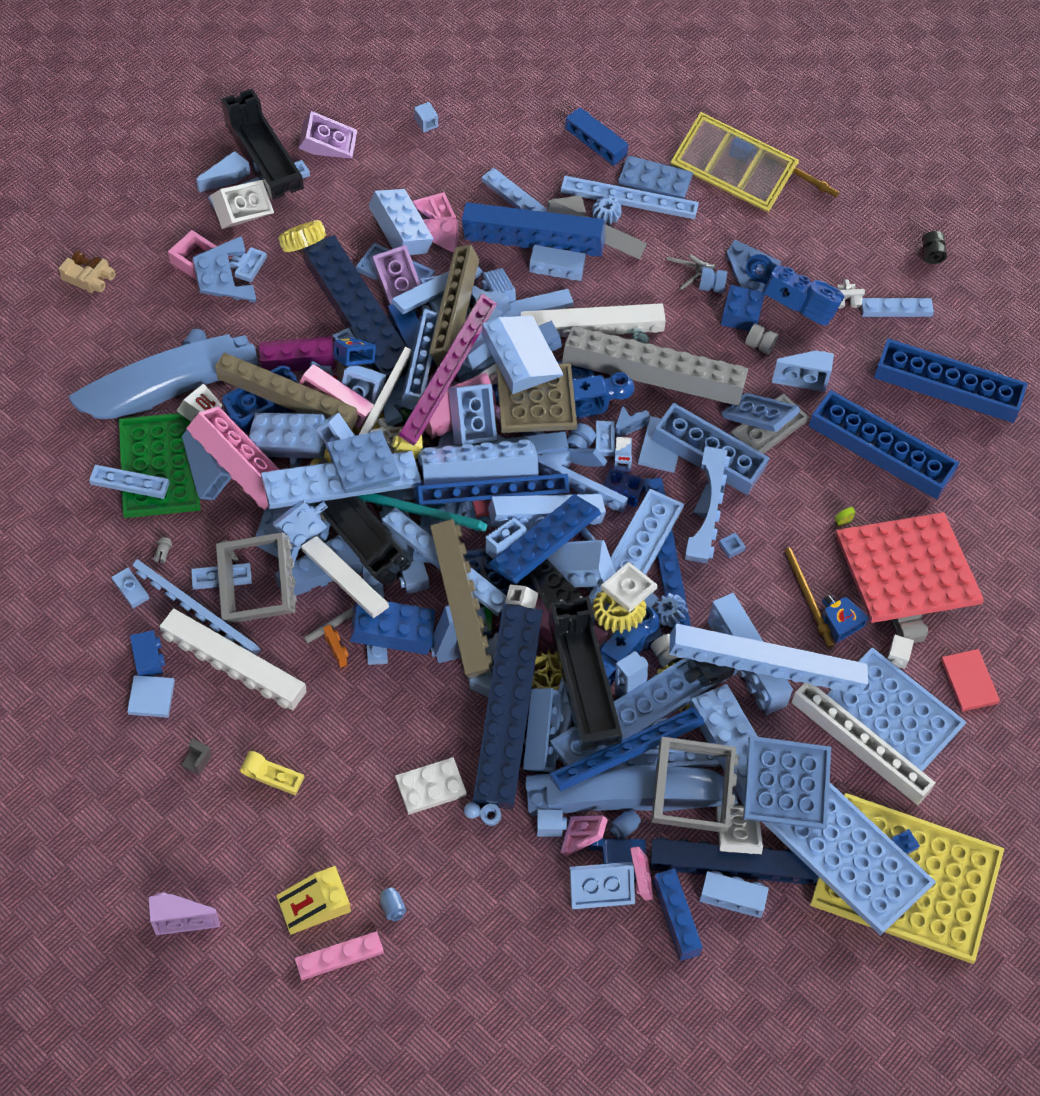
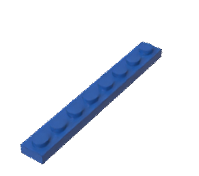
(629, 748)

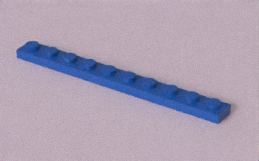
(668, 558)

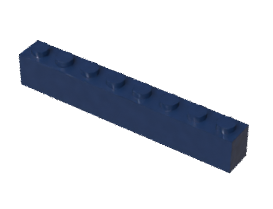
(703, 857)

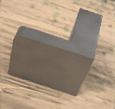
(198, 757)

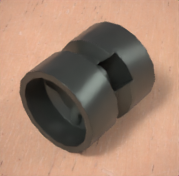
(934, 247)

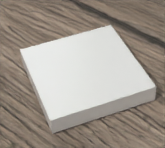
(629, 587)

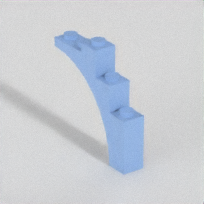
(480, 351)

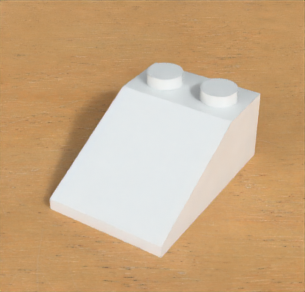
(241, 203)

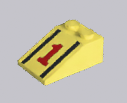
(314, 900)

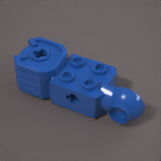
(812, 299)
(595, 392)
(243, 405)
(624, 644)

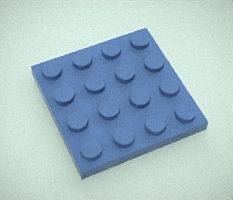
(787, 783)

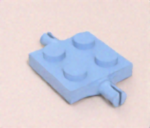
(301, 523)

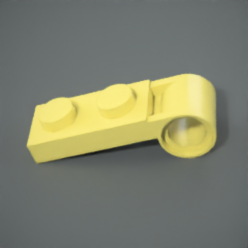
(271, 774)

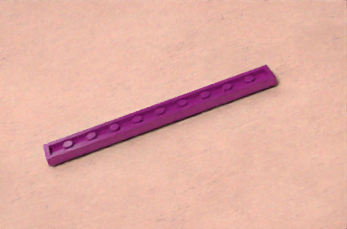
(447, 370)

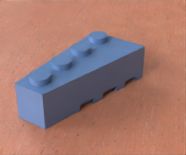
(310, 575)

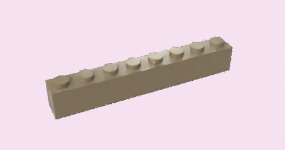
(454, 301)
(281, 390)
(461, 599)

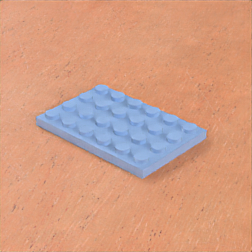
(901, 711)

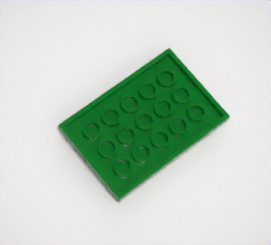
(157, 449)

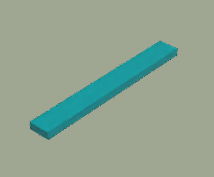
(424, 511)

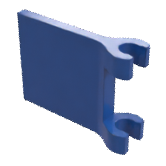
(617, 849)

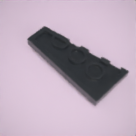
(552, 584)

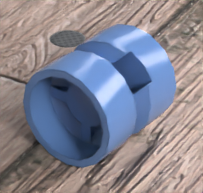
(713, 280)
(582, 437)

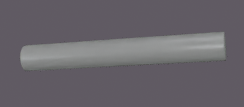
(335, 622)

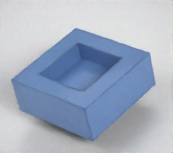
(732, 545)

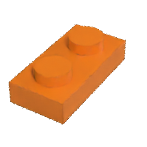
(332, 639)

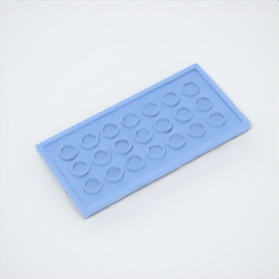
(858, 863)

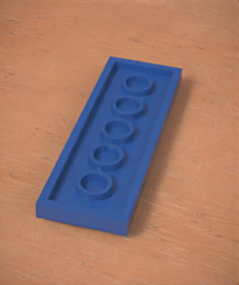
(545, 538)

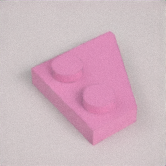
(435, 207)
(444, 232)
(583, 832)
(643, 873)

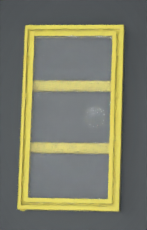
(734, 162)

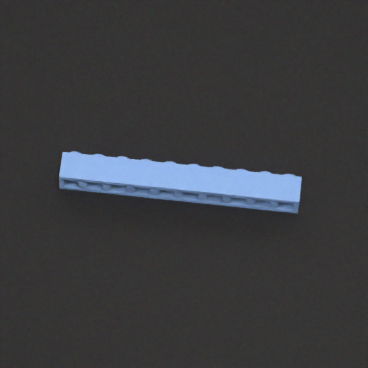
(768, 659)

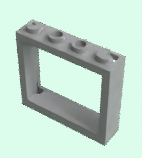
(226, 580)
(730, 780)

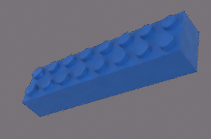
(532, 228)
(951, 380)
(884, 444)

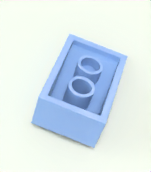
(804, 370)

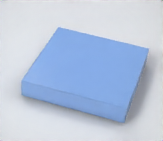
(151, 696)

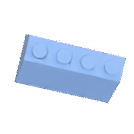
(583, 563)

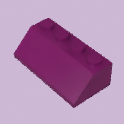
(297, 353)

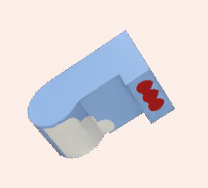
(623, 453)

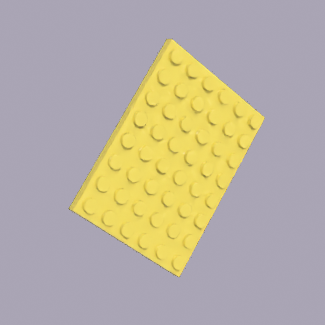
(956, 907)

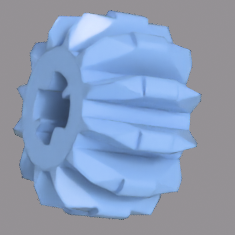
(607, 209)
(671, 610)

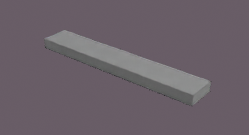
(612, 236)

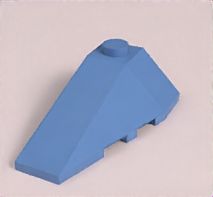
(445, 639)

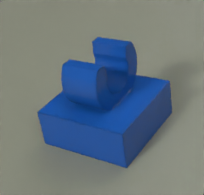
(906, 841)

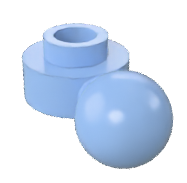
(473, 810)

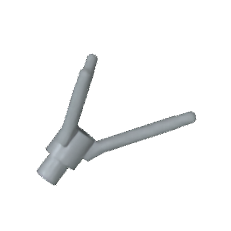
(698, 267)

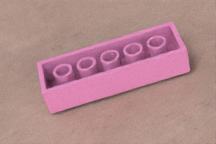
(233, 451)

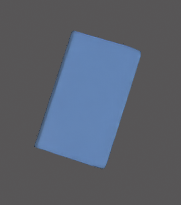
(703, 504)

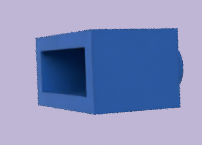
(146, 653)

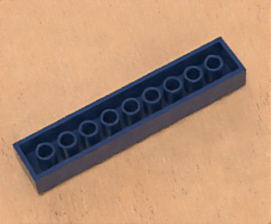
(354, 302)
(507, 707)

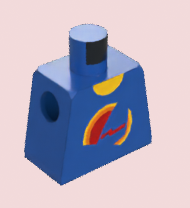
(347, 351)
(842, 617)

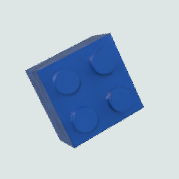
(742, 308)

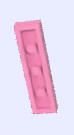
(339, 955)

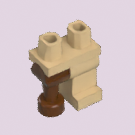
(86, 278)

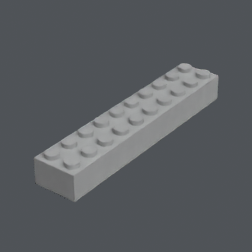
(655, 365)

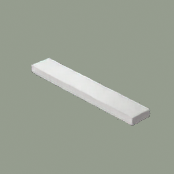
(388, 388)
(345, 577)

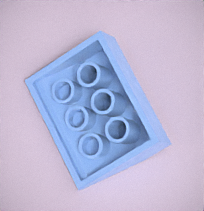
(520, 352)

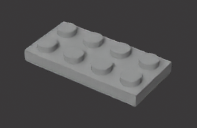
(764, 440)

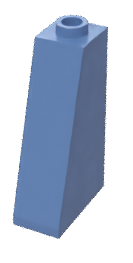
(207, 473)

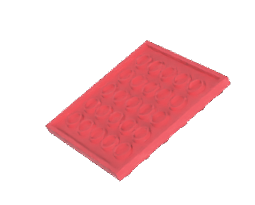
(908, 567)

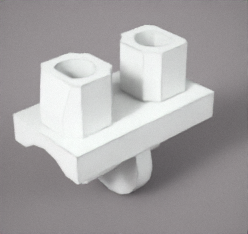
(850, 293)

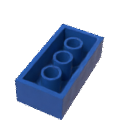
(395, 628)

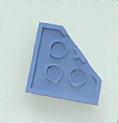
(738, 255)

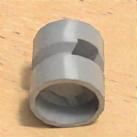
(760, 338)
(661, 649)

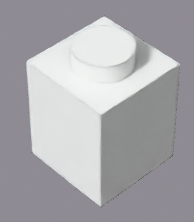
(521, 596)
(900, 651)

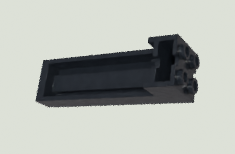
(261, 144)
(367, 537)
(584, 673)

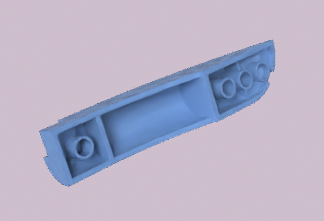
(159, 377)
(628, 789)

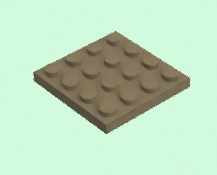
(538, 408)

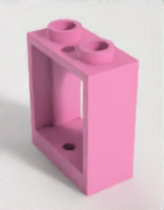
(184, 247)

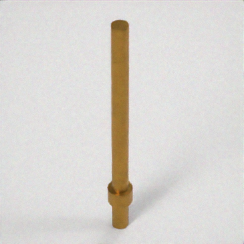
(822, 186)
(822, 628)

